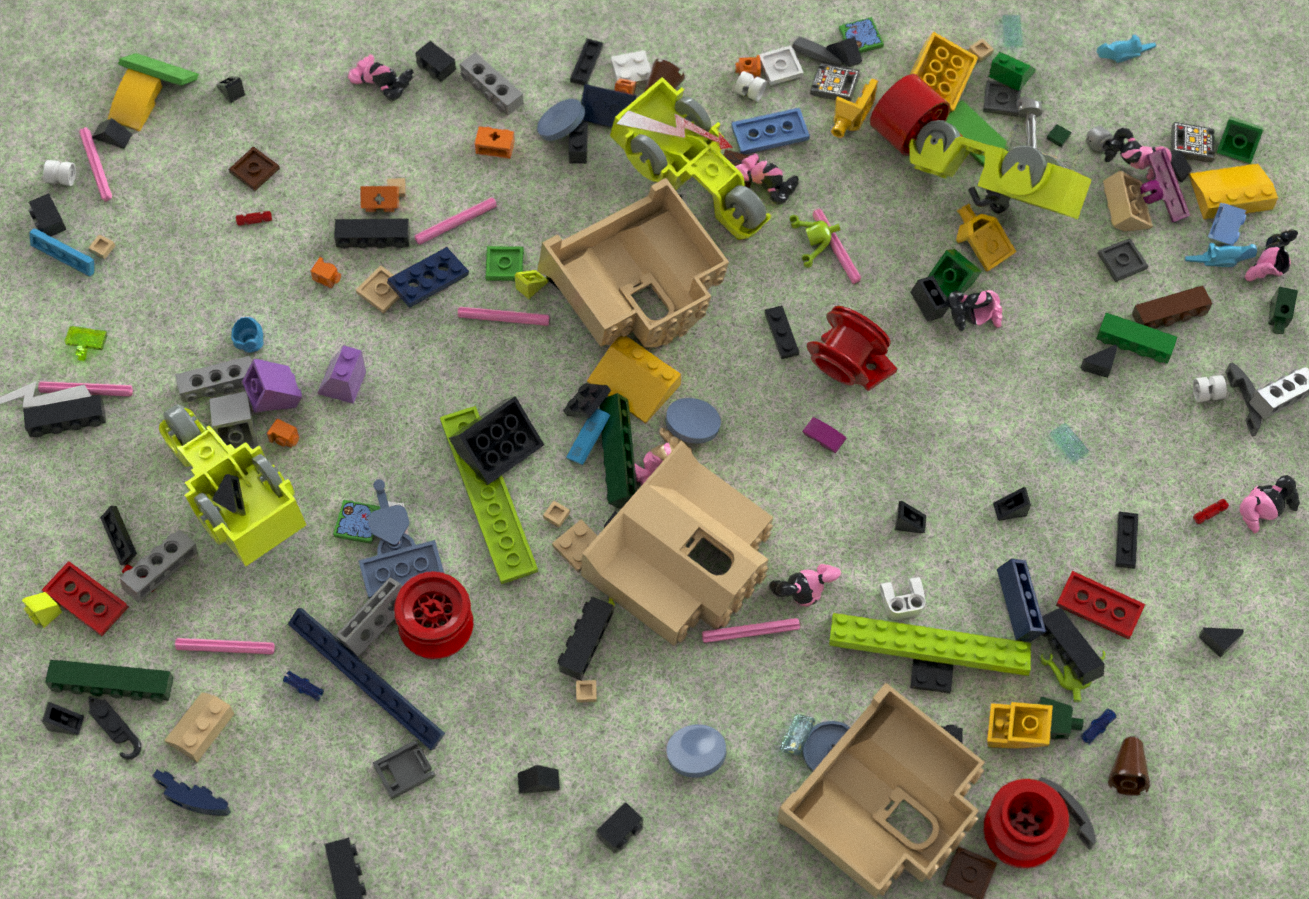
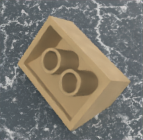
(1126, 203)
(200, 726)

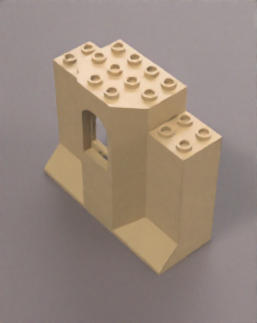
(637, 247)
(644, 556)
(885, 758)

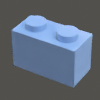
(1227, 224)

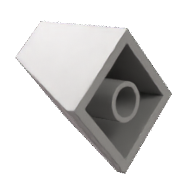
(233, 420)

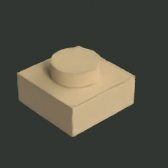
(981, 49)
(398, 182)
(101, 246)
(556, 514)
(586, 691)

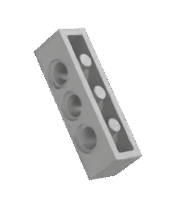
(491, 84)
(207, 375)
(1282, 393)
(170, 562)
(371, 618)

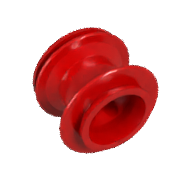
(848, 346)
(424, 595)
(1008, 838)

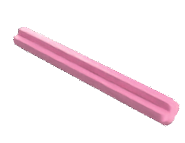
(95, 164)
(455, 220)
(839, 250)
(504, 316)
(94, 389)
(750, 630)
(225, 646)

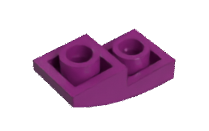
(824, 434)

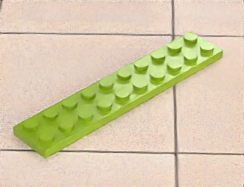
(492, 510)
(930, 644)

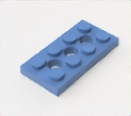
(771, 121)

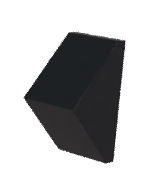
(846, 51)
(231, 88)
(112, 133)
(1180, 165)
(1100, 362)
(230, 495)
(1013, 505)
(909, 519)
(1220, 639)
(62, 720)
(538, 779)

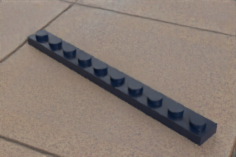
(366, 679)

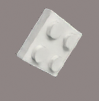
(780, 65)
(632, 67)

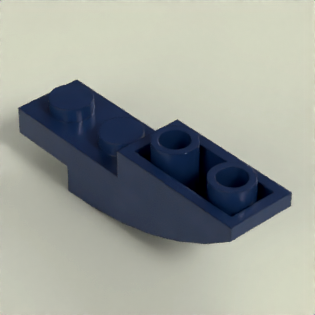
(194, 799)

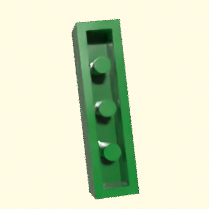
(1137, 338)

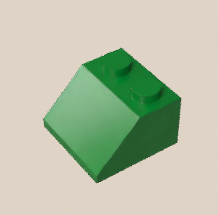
(1010, 71)
(1240, 139)
(954, 272)

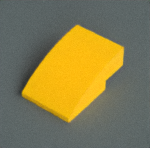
(134, 99)
(1019, 725)

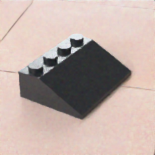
(497, 440)

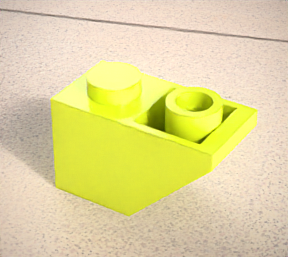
(41, 609)

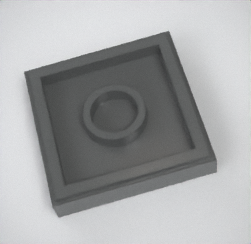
(1001, 99)
(1122, 259)

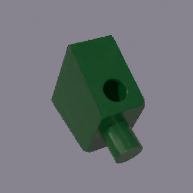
(1282, 309)
(1062, 719)

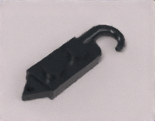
(113, 725)

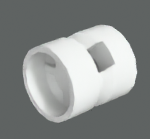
(749, 86)
(62, 173)
(1209, 388)

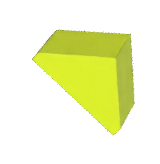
(529, 282)

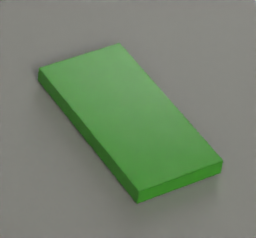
(158, 69)
(974, 128)

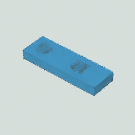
(588, 437)

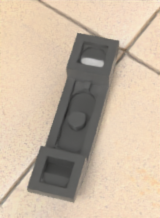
(1239, 379)
(1086, 830)

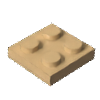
(377, 291)
(574, 543)

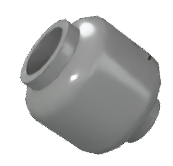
(1099, 138)

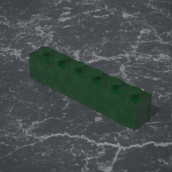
(618, 451)
(109, 680)

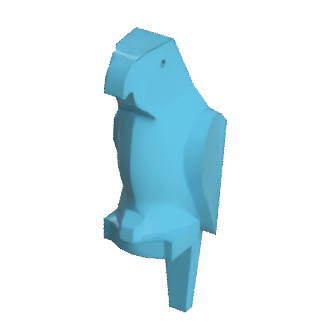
(1123, 50)
(1224, 255)

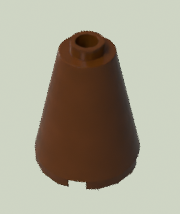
(666, 70)
(1130, 768)

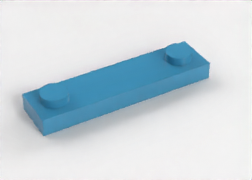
(61, 252)

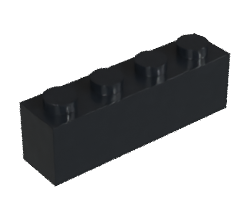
(372, 233)
(64, 416)
(585, 638)
(1072, 647)
(345, 870)

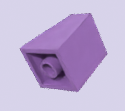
(344, 375)
(271, 386)

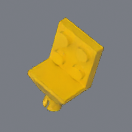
(852, 115)
(984, 237)

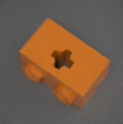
(494, 142)
(390, 195)

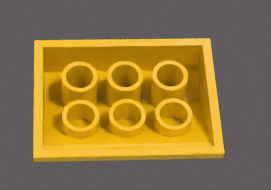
(944, 67)
(1238, 186)
(636, 376)

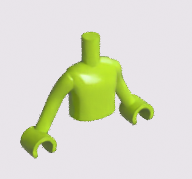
(817, 233)
(1068, 681)

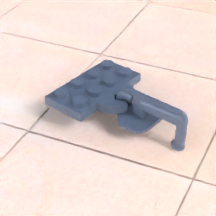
(395, 559)

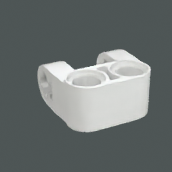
(903, 602)

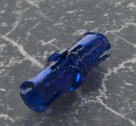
(303, 685)
(1098, 726)

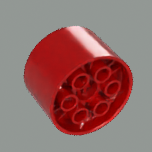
(906, 109)

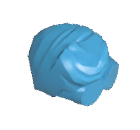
(247, 335)

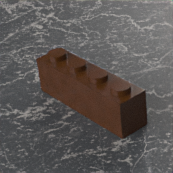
(1173, 308)

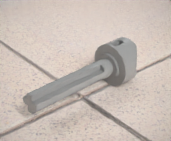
(1030, 110)

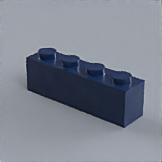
(1021, 600)

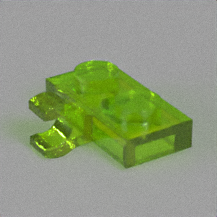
(85, 338)

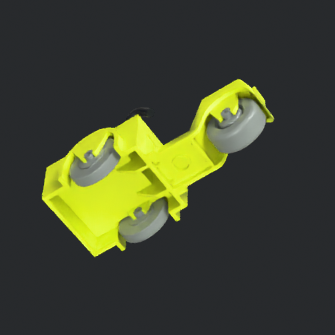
(695, 156)
(1013, 174)
(267, 497)

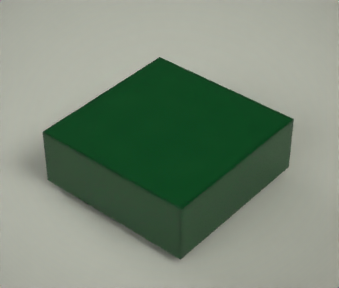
(1059, 135)

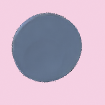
(560, 119)
(692, 420)
(821, 741)
(696, 751)

